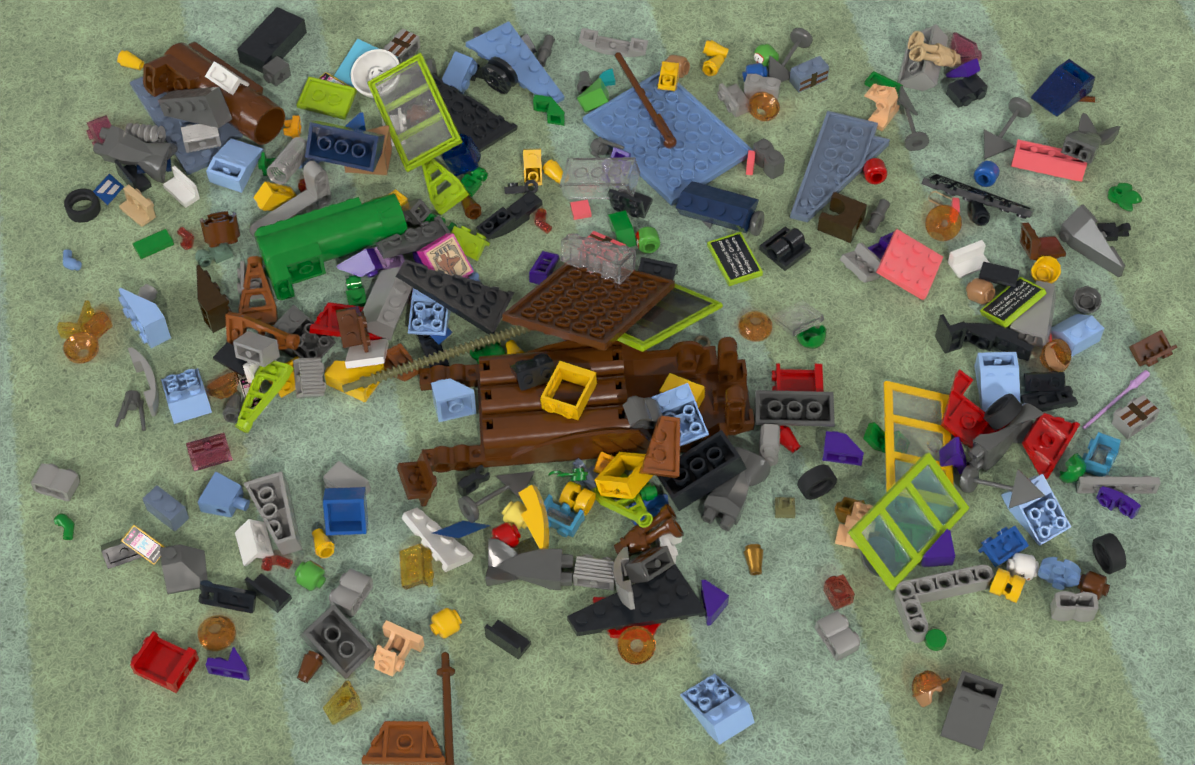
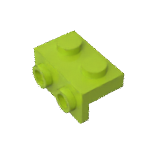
(469, 243)

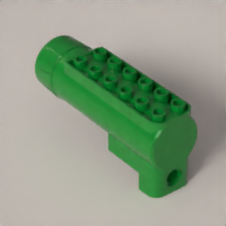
(300, 245)

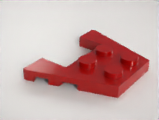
(962, 416)

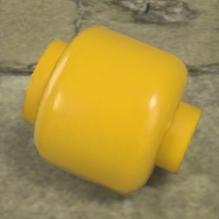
(445, 623)

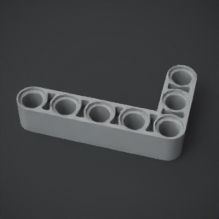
(313, 198)
(936, 592)

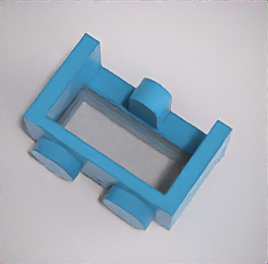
(1101, 454)
(563, 518)

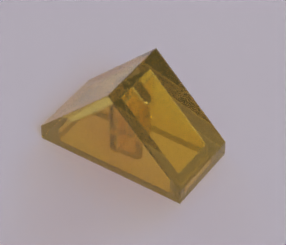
(343, 703)

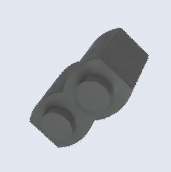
(768, 158)
(642, 412)

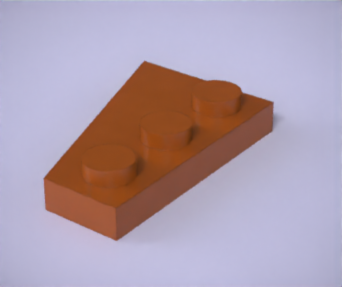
(664, 449)

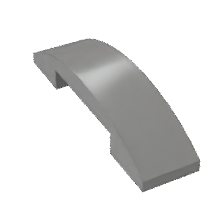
(611, 46)
(152, 395)
(623, 587)

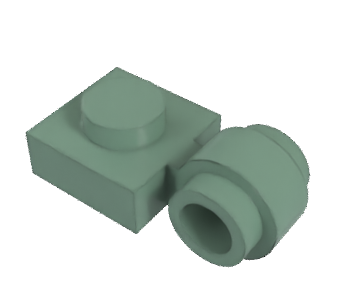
(217, 254)

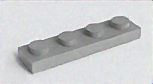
(1123, 484)

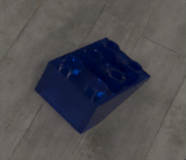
(1064, 88)

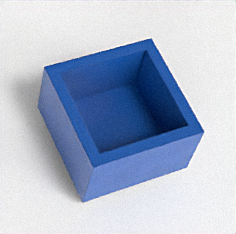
(345, 511)

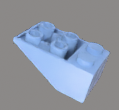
(233, 165)
(427, 316)
(145, 318)
(996, 376)
(186, 395)
(681, 404)
(1040, 517)
(718, 708)

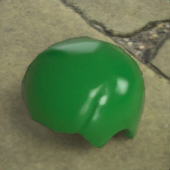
(812, 337)
(1075, 468)

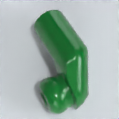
(68, 525)

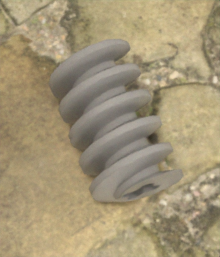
(147, 133)

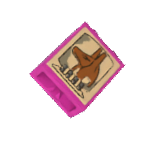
(446, 256)

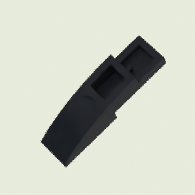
(509, 219)
(1004, 339)

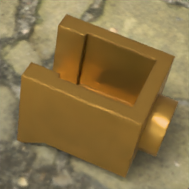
(845, 508)

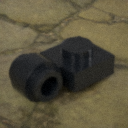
(514, 188)

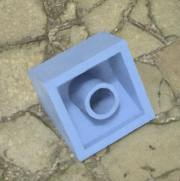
(1078, 332)
(452, 399)

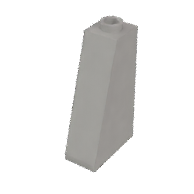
(1036, 322)

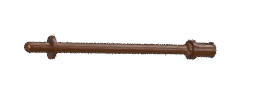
(445, 672)

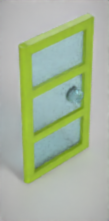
(908, 520)

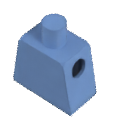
(222, 497)

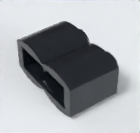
(966, 90)

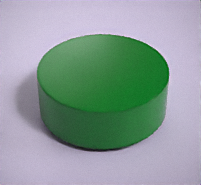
(935, 639)

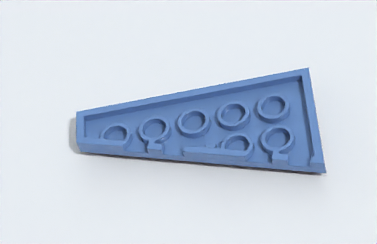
(509, 46)

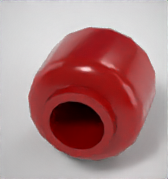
(875, 171)
(507, 533)

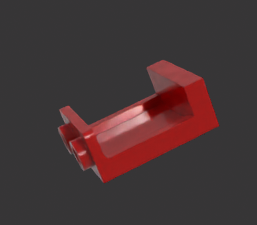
(798, 379)
(163, 662)

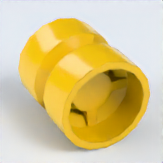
(577, 498)
(1000, 582)

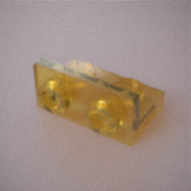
(416, 567)

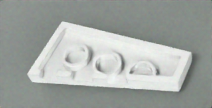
(444, 548)

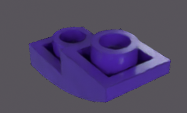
(1112, 498)

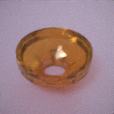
(767, 103)
(752, 331)
(79, 342)
(223, 386)
(219, 640)
(624, 645)

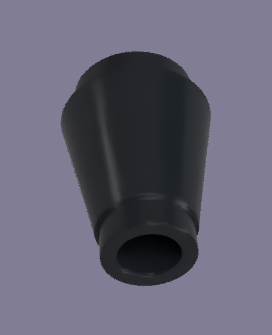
(979, 213)

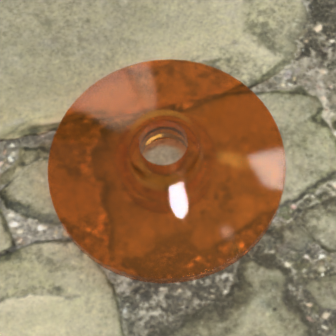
(937, 216)

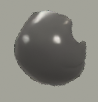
(1087, 300)

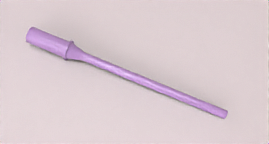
(1133, 384)

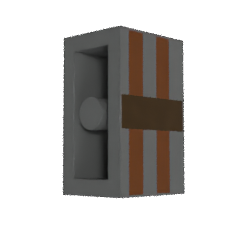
(649, 564)

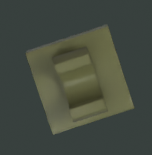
(784, 507)

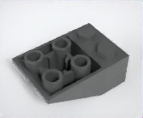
(310, 344)
(971, 710)

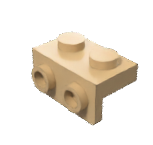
(137, 206)

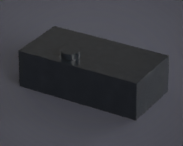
(272, 38)
(703, 470)

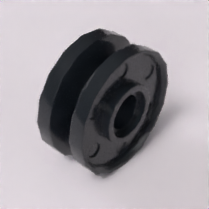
(499, 75)

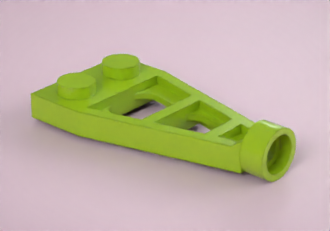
(450, 196)
(276, 372)
(635, 512)

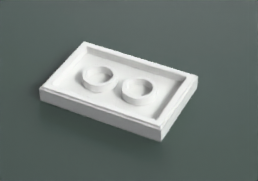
(358, 358)

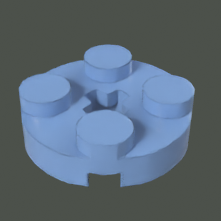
(1060, 573)

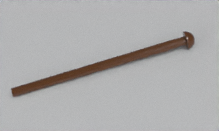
(670, 141)

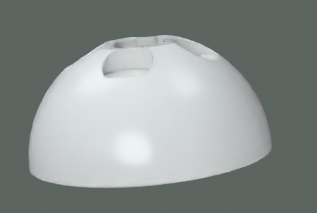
(370, 66)

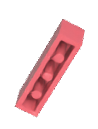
(1047, 161)

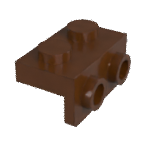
(1151, 348)

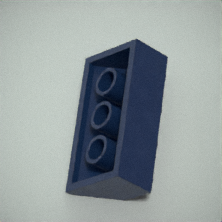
(344, 145)
(717, 206)

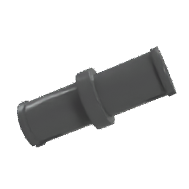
(545, 49)
(877, 216)

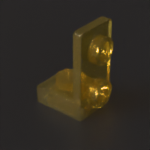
(67, 329)

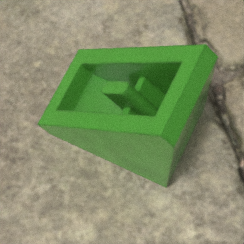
(594, 96)

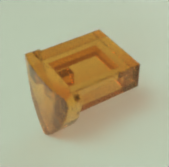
(98, 324)

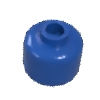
(756, 68)
(986, 173)

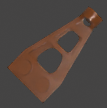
(266, 313)
(237, 326)

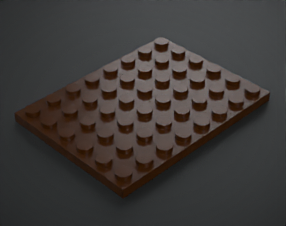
(586, 306)

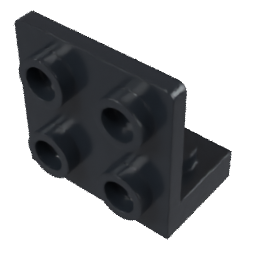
(635, 206)

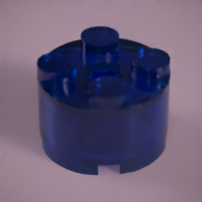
(462, 157)

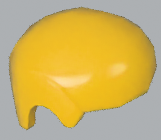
(1046, 269)

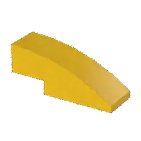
(536, 516)

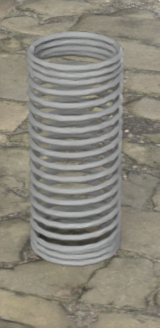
(277, 163)

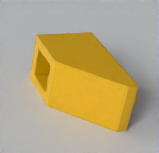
(669, 76)
(532, 165)

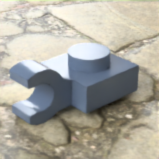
(590, 482)

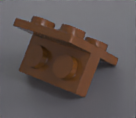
(418, 479)

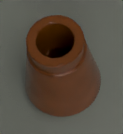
(471, 208)
(310, 664)

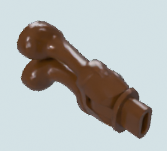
(639, 541)

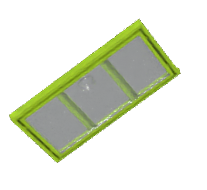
(414, 112)

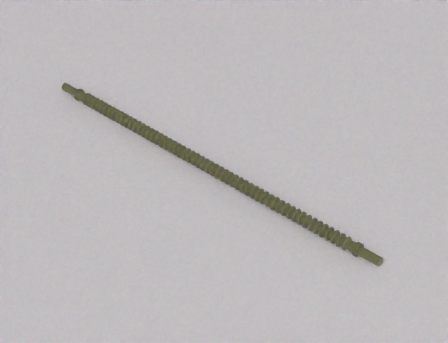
(365, 381)

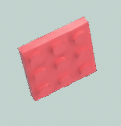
(909, 264)

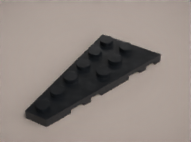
(474, 118)
(971, 193)
(463, 296)
(655, 602)

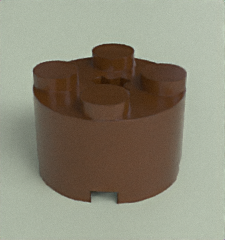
(220, 228)

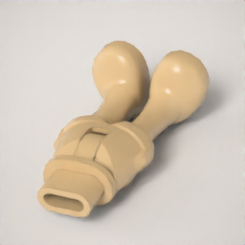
(939, 55)

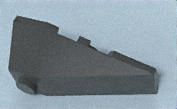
(1084, 237)

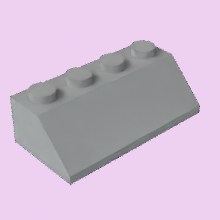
(922, 74)
(386, 303)

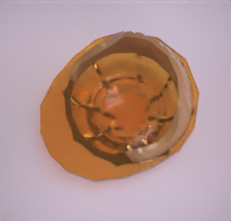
(1056, 355)
(925, 685)

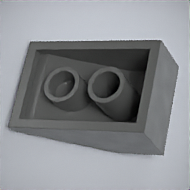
(337, 641)

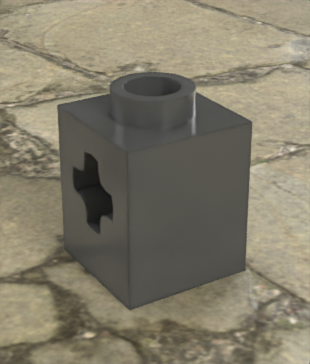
(276, 71)
(413, 215)

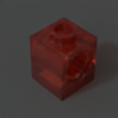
(838, 599)

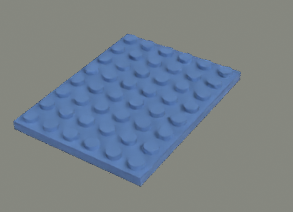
(703, 141)

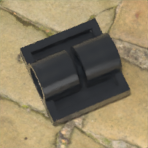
(785, 247)

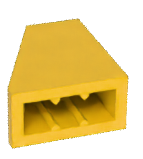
(339, 375)

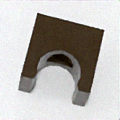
(847, 222)

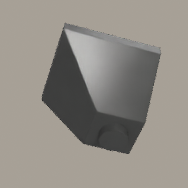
(183, 568)

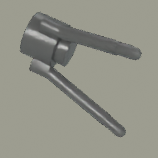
(600, 147)
(131, 402)

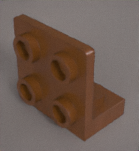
(1039, 247)
(352, 326)

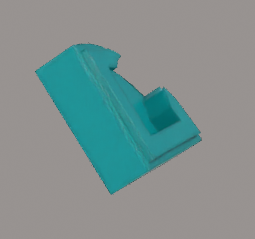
(608, 77)

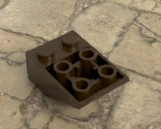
(211, 301)

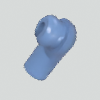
(69, 262)

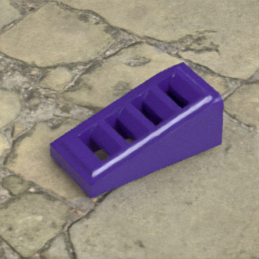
(965, 70)
(538, 276)

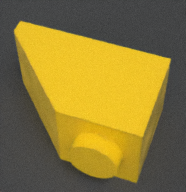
(273, 195)

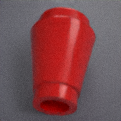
(788, 439)

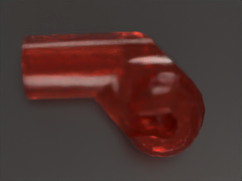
(540, 220)
(188, 238)
(278, 560)

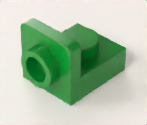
(264, 163)

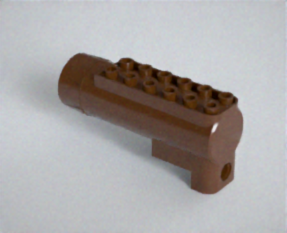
(185, 68)

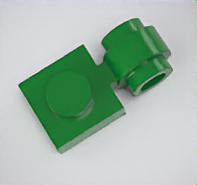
(473, 181)
(356, 295)
(648, 492)

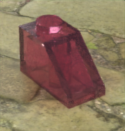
(965, 47)

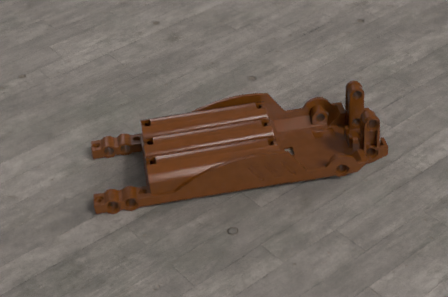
(521, 432)

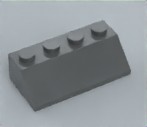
(794, 408)

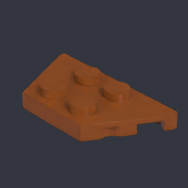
(404, 745)

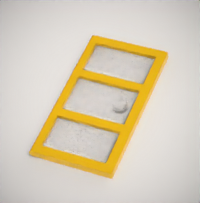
(912, 428)

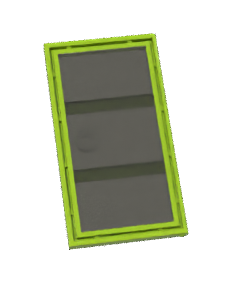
(669, 316)

